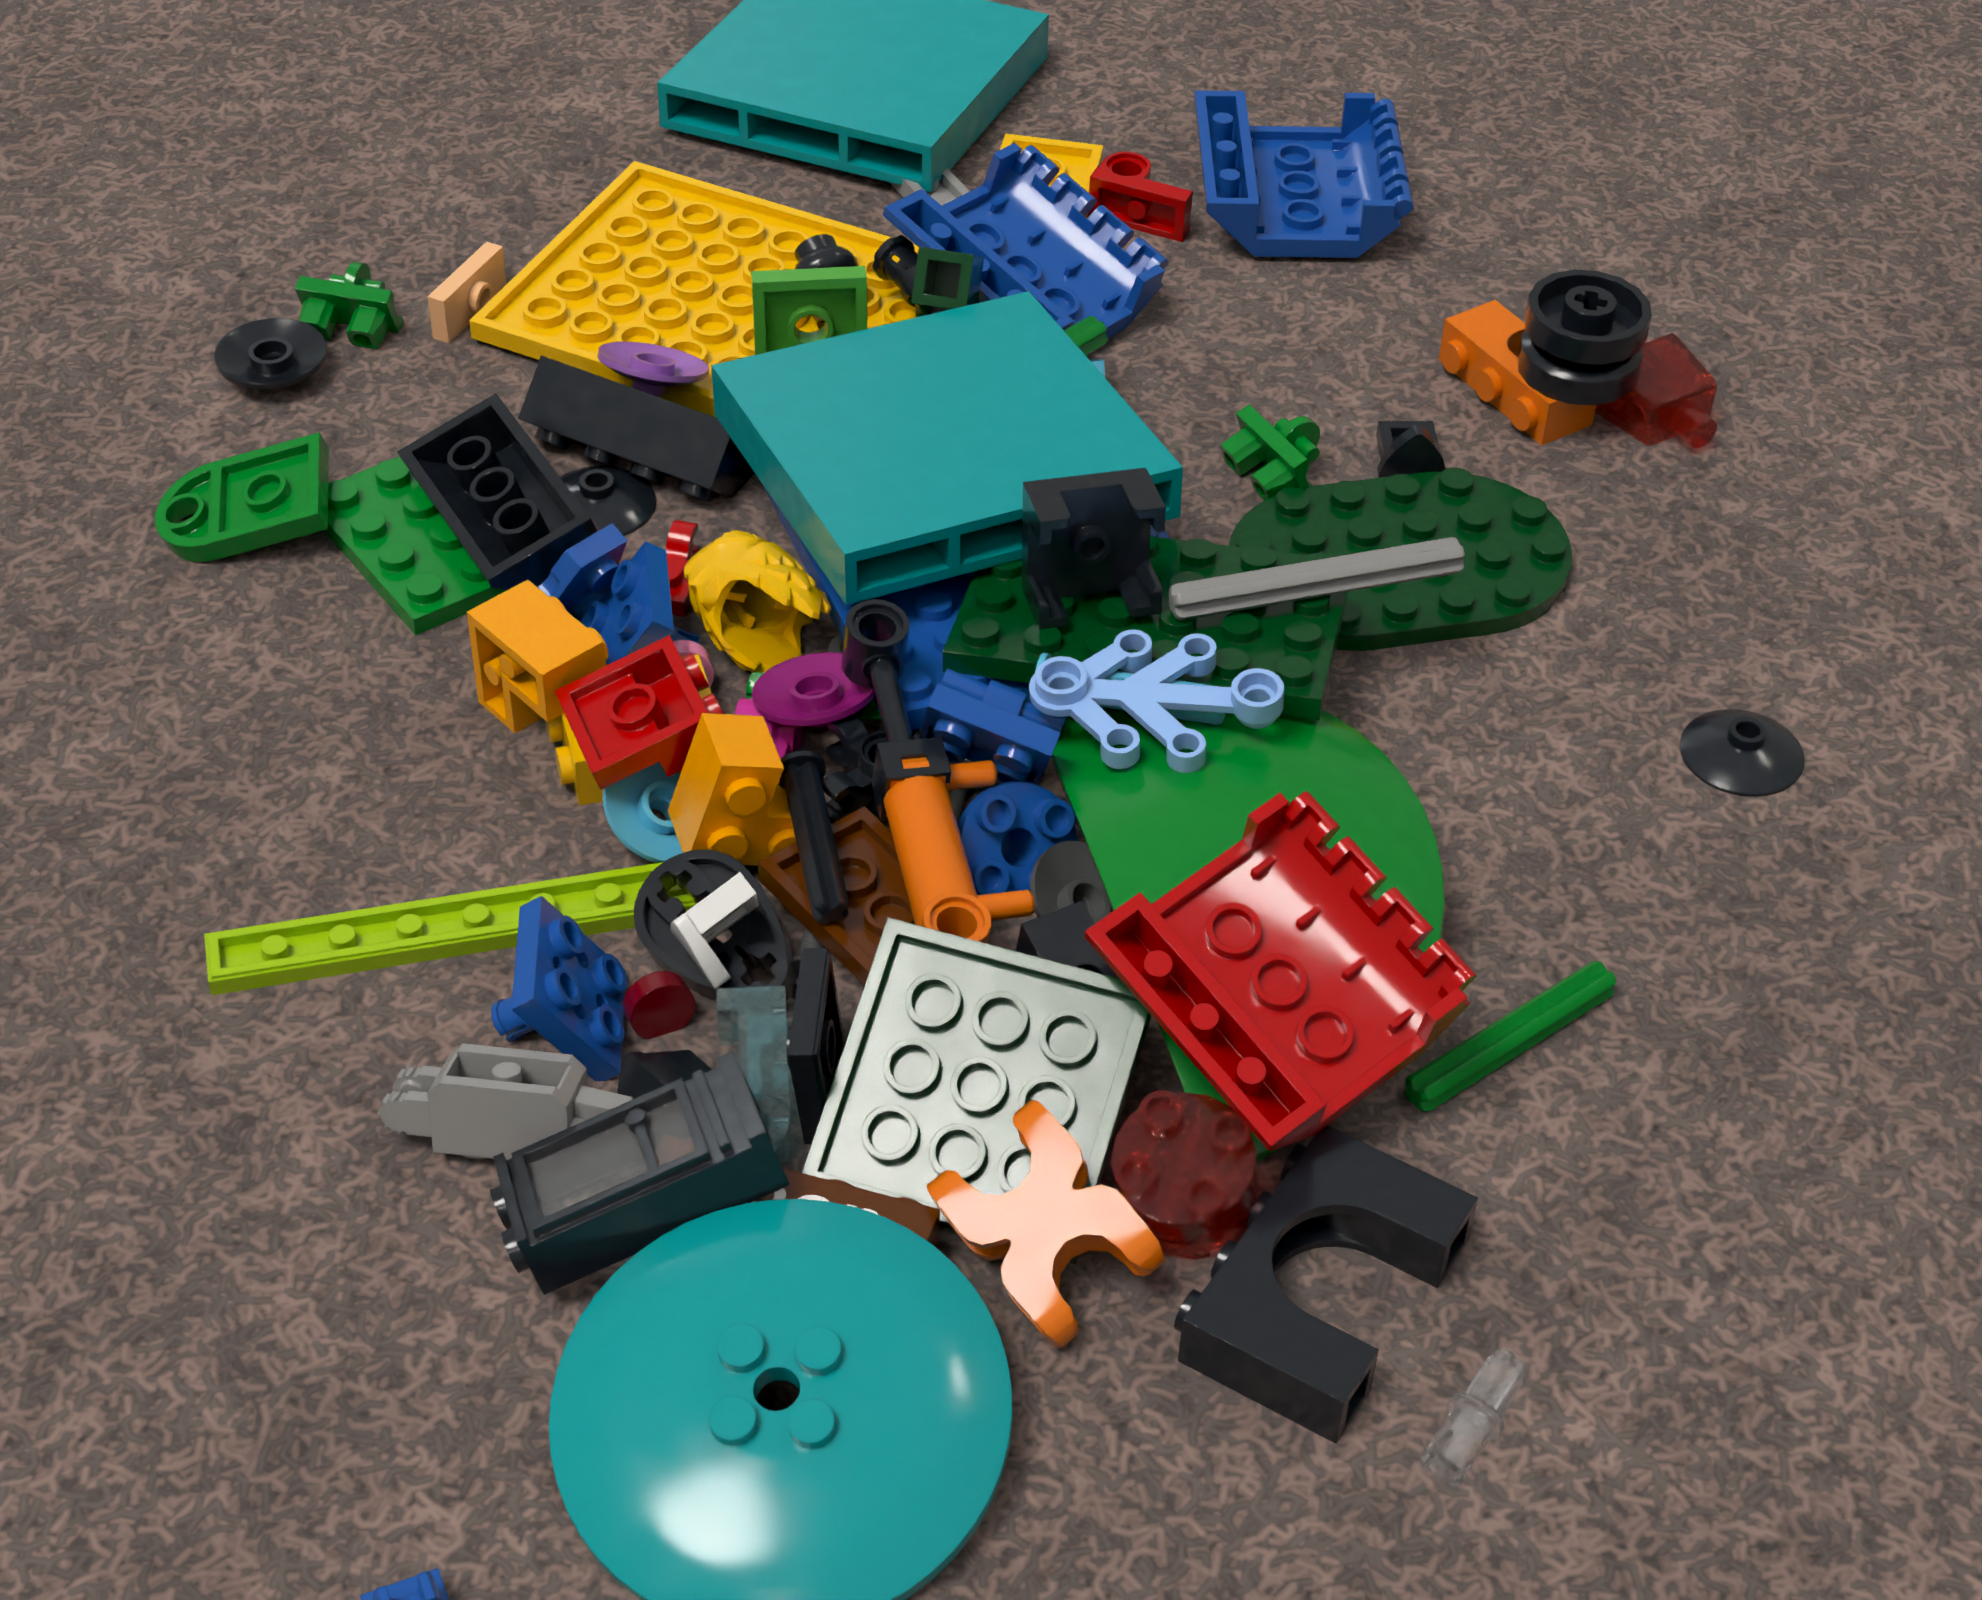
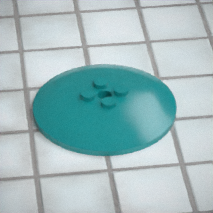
(841, 1493)

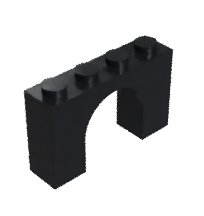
(1328, 1196)

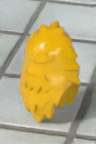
(753, 599)

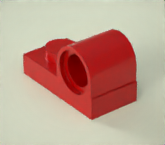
(1142, 204)

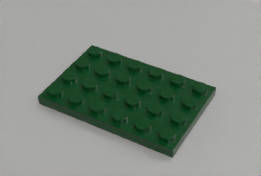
(1293, 639)

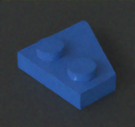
(586, 570)

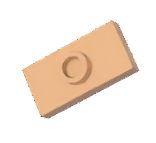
(466, 292)

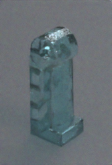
(758, 1024)

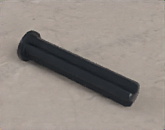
(814, 835)

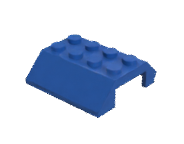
(1303, 186)
(1040, 241)

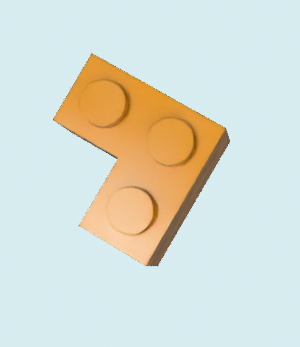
(527, 650)
(731, 791)

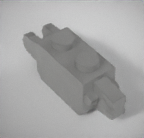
(493, 1100)

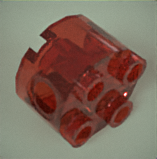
(1187, 1171)

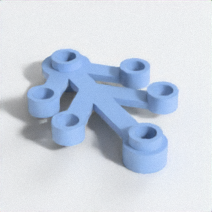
(1077, 689)

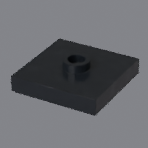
(814, 1038)

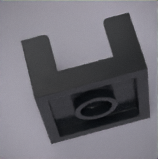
(1090, 539)

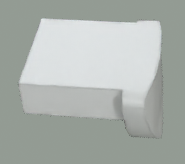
(710, 919)

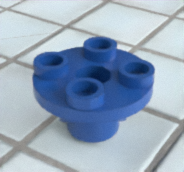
(1009, 830)

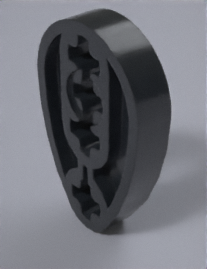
(754, 937)

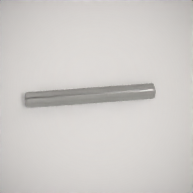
(1315, 578)

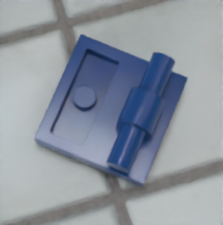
(991, 725)

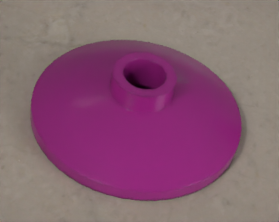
(808, 691)

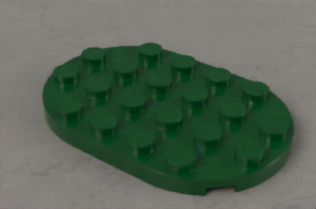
(1510, 540)

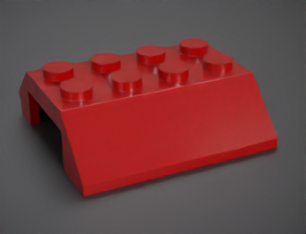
(1287, 972)

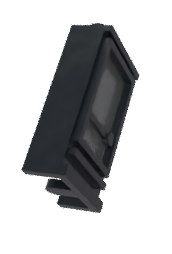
(634, 1175)

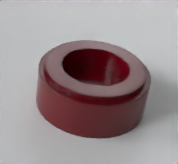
(659, 1004)

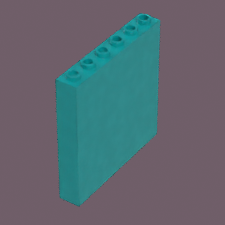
(856, 81)
(915, 439)

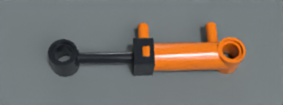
(913, 787)

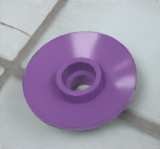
(652, 365)

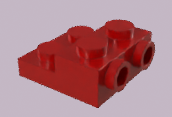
(637, 712)

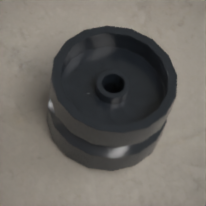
(1584, 337)

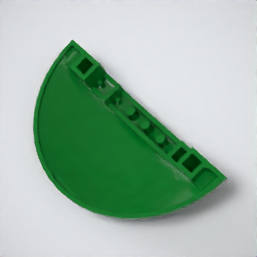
(1163, 825)

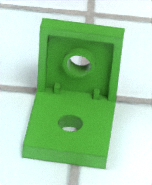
(790, 294)

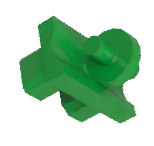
(349, 301)
(1281, 448)

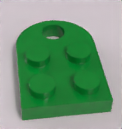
(247, 501)

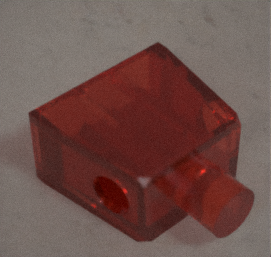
(1669, 397)

